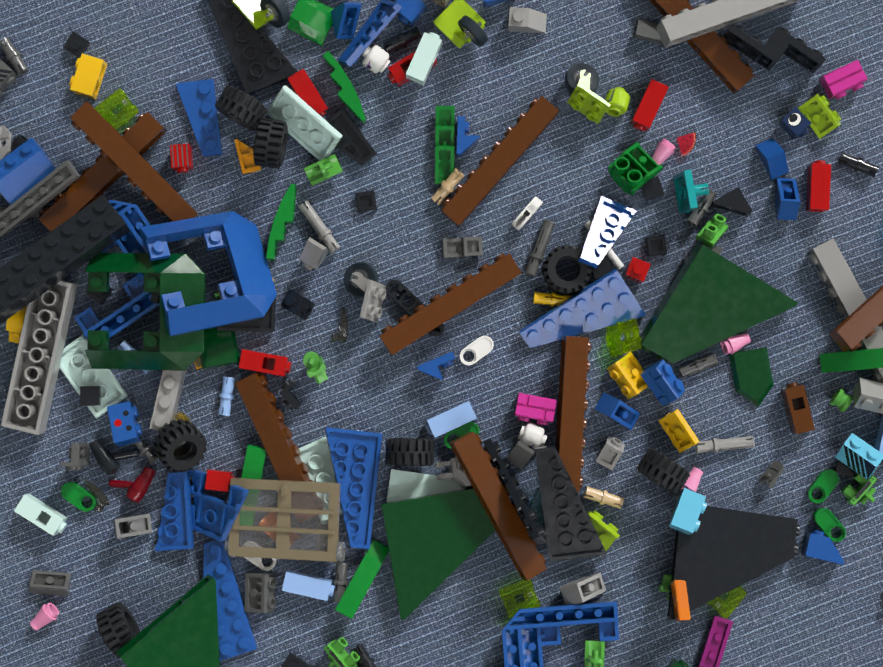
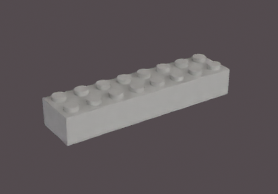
(39, 359)

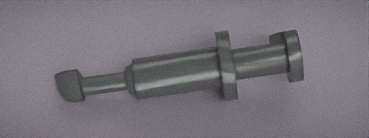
(146, 451)

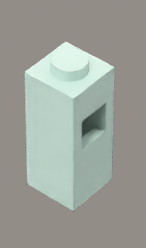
(424, 58)
(41, 514)

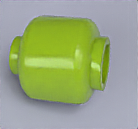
(619, 101)

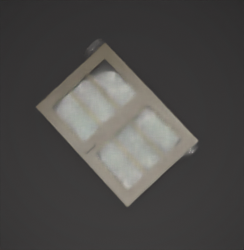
(287, 521)

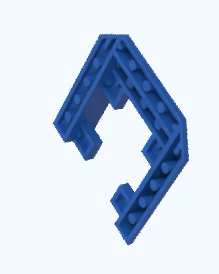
(240, 299)
(140, 302)
(541, 627)

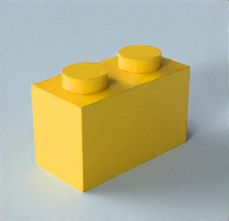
(88, 76)

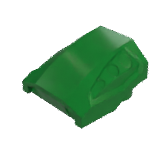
(311, 20)
(633, 169)

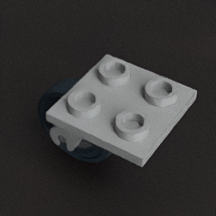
(362, 281)

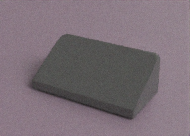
(647, 31)
(50, 583)

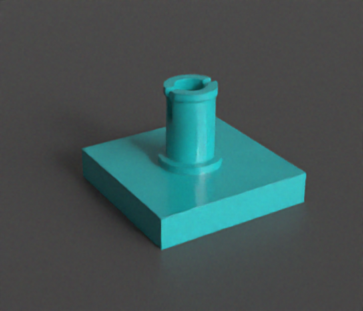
(687, 191)

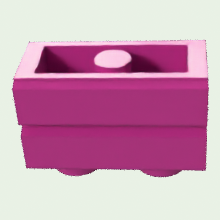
(843, 79)
(535, 408)

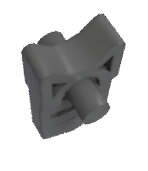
(772, 474)

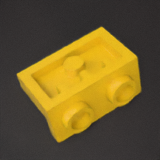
(627, 375)
(678, 430)

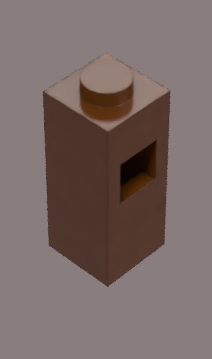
(797, 408)

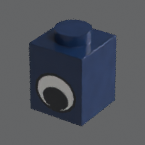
(795, 123)

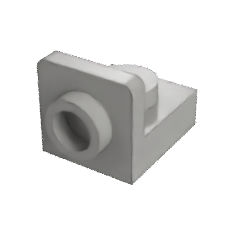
(610, 452)

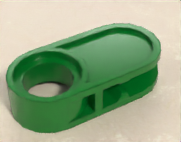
(459, 431)
(825, 482)
(75, 494)
(826, 521)

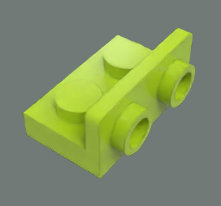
(820, 115)
(606, 533)

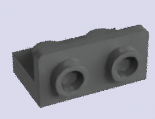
(79, 456)
(260, 592)

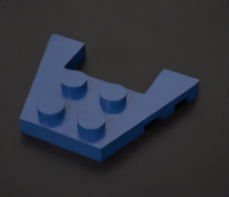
(210, 514)

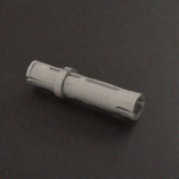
(324, 234)
(724, 444)

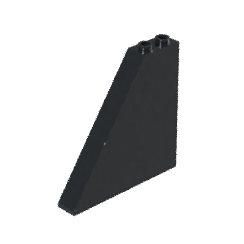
(729, 552)

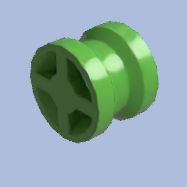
(841, 400)

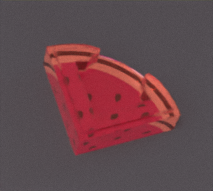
(686, 143)

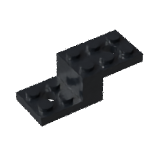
(778, 43)

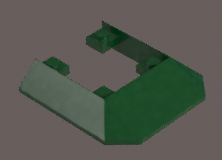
(162, 277)

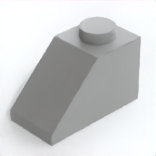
(526, 20)
(313, 254)
(582, 589)

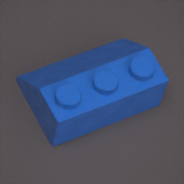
(23, 170)

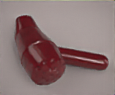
(139, 487)

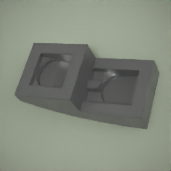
(461, 247)

